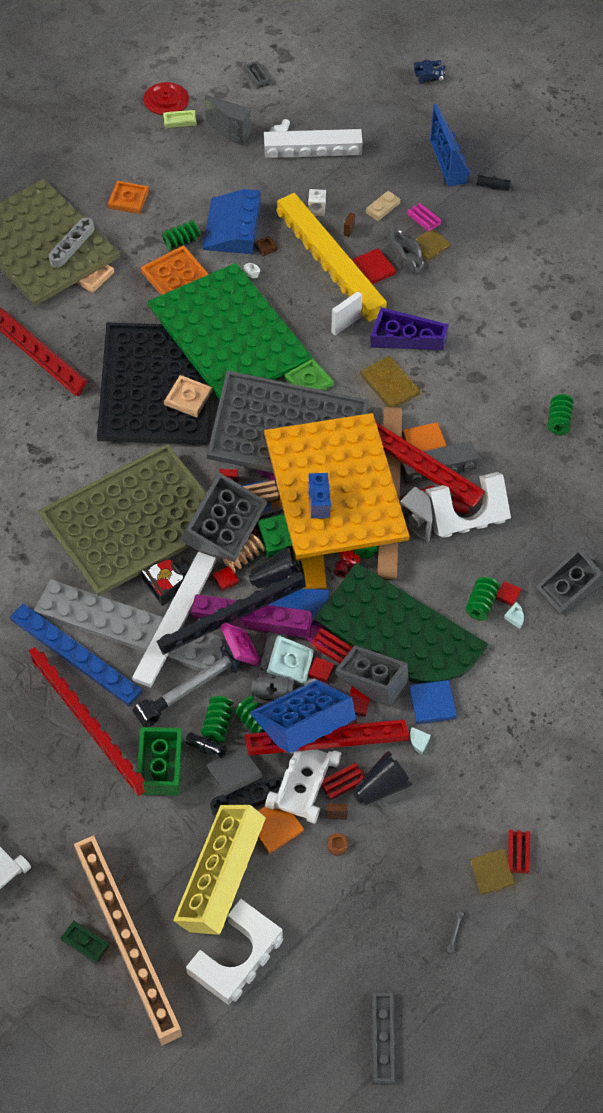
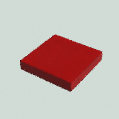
(374, 266)

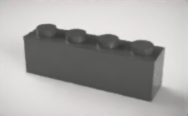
(457, 457)

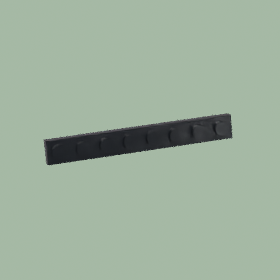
(231, 613)

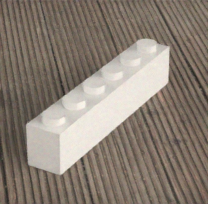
(313, 143)

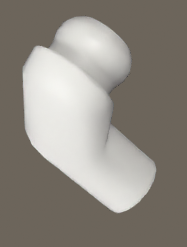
(283, 127)

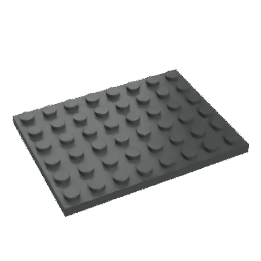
(258, 404)

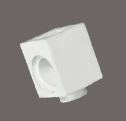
(317, 202)

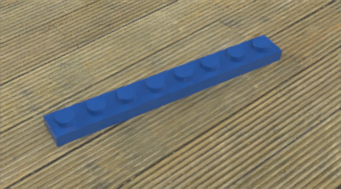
(76, 655)

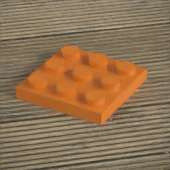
(173, 270)

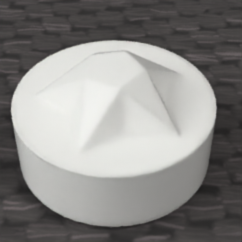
(251, 270)

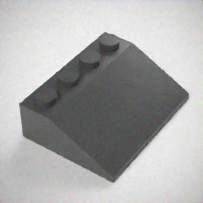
(223, 519)

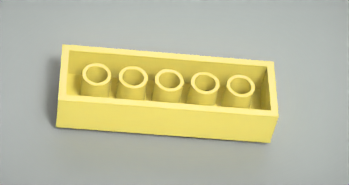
(219, 869)

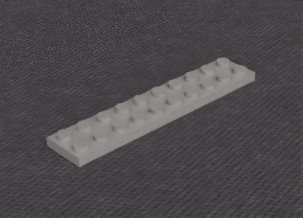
(121, 624)

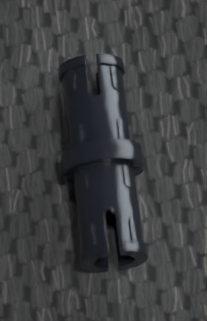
(493, 182)
(205, 745)

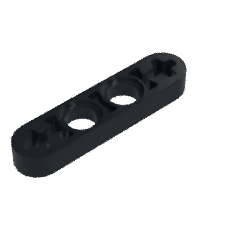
(247, 793)

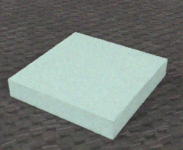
(290, 660)

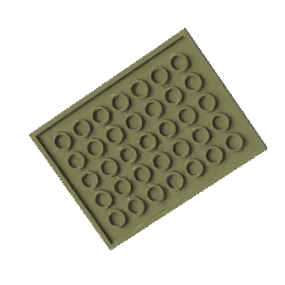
(31, 228)
(126, 519)

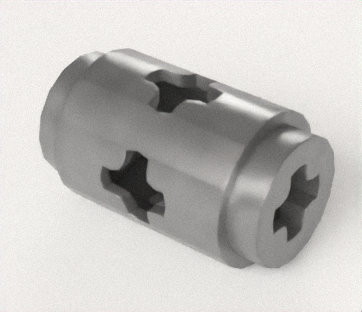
(261, 687)

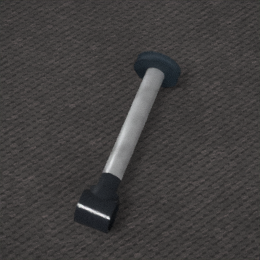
(149, 711)

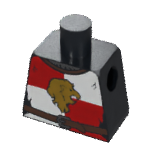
(164, 579)

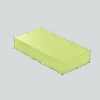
(180, 119)

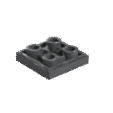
(234, 771)

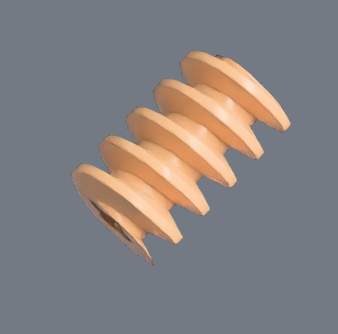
(250, 547)

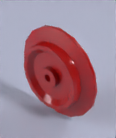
(166, 98)

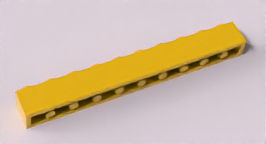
(330, 254)

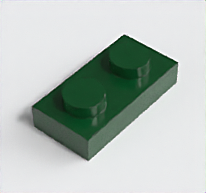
(84, 942)

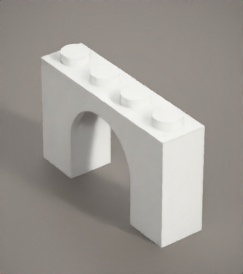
(493, 509)
(228, 981)

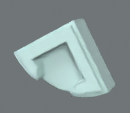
(515, 615)
(419, 740)

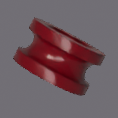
(342, 569)

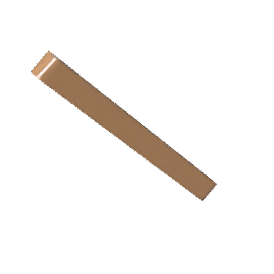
(389, 552)

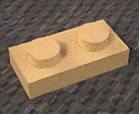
(383, 205)

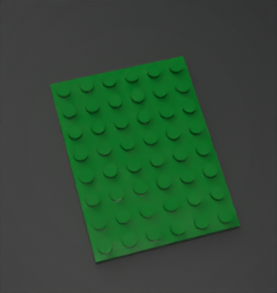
(228, 327)

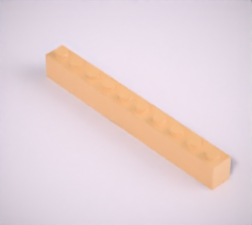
(128, 941)

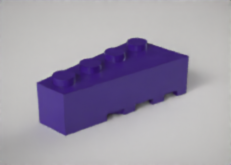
(407, 331)

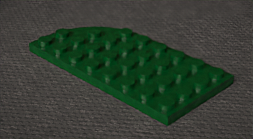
(394, 624)

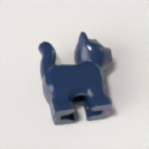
(426, 70)

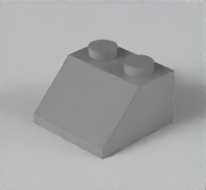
(418, 513)

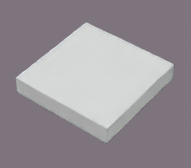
(346, 313)

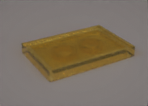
(390, 382)

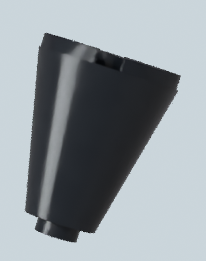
(276, 568)
(382, 780)

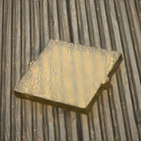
(432, 244)
(492, 871)

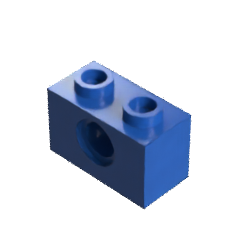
(319, 495)

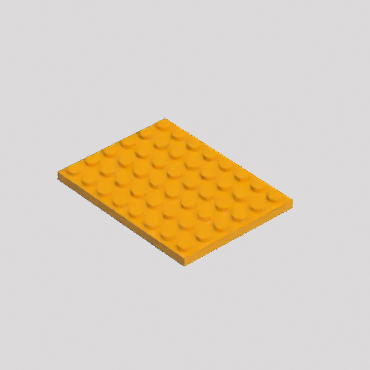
(360, 485)

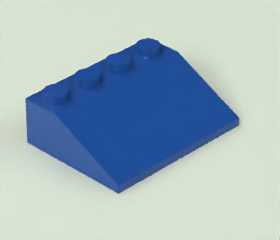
(447, 150)
(233, 222)
(305, 715)

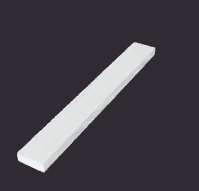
(174, 617)

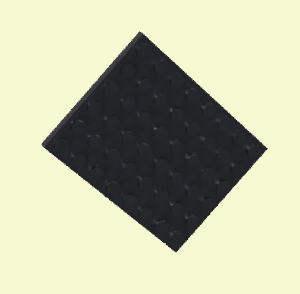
(137, 376)

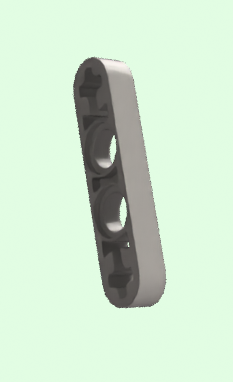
(83, 228)

